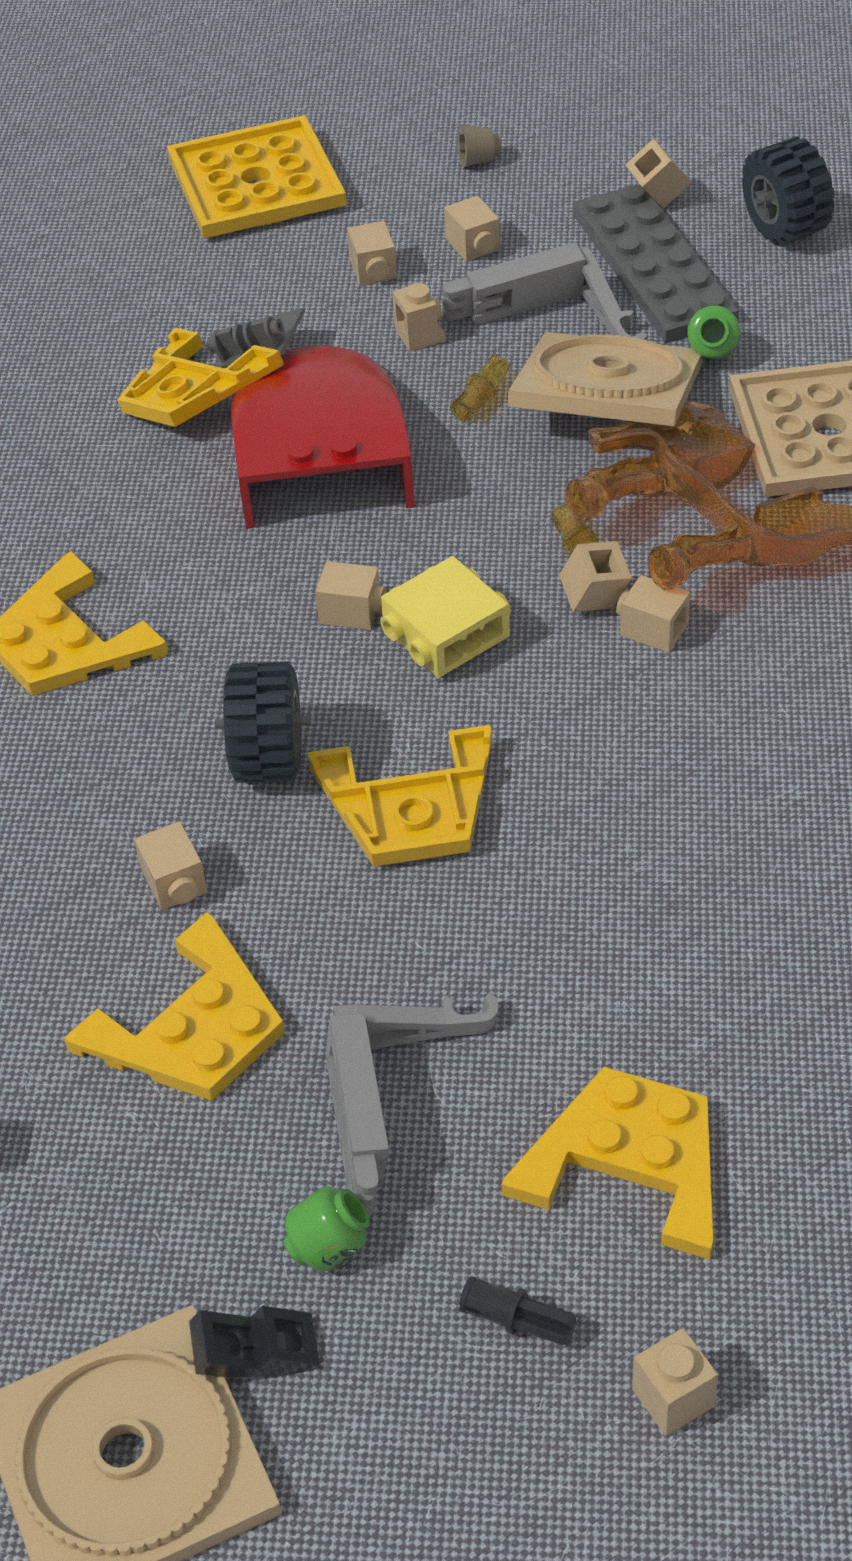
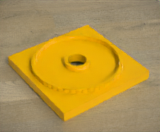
(280, 153)

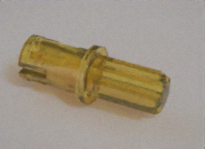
(479, 388)
(571, 529)

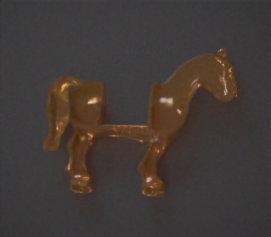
(693, 465)

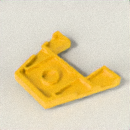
(183, 388)
(52, 647)
(412, 813)
(203, 1034)
(635, 1134)

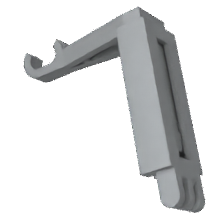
(534, 283)
(353, 1082)

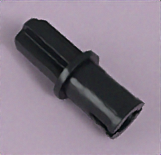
(516, 1311)

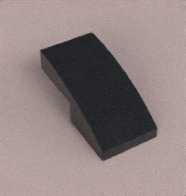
(254, 1346)

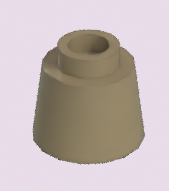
(477, 145)

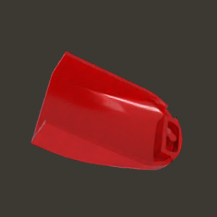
(318, 417)

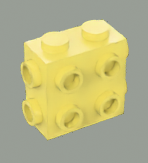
(445, 616)

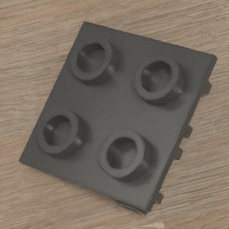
(268, 332)

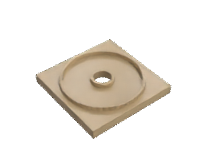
(607, 378)
(781, 416)
(184, 1492)

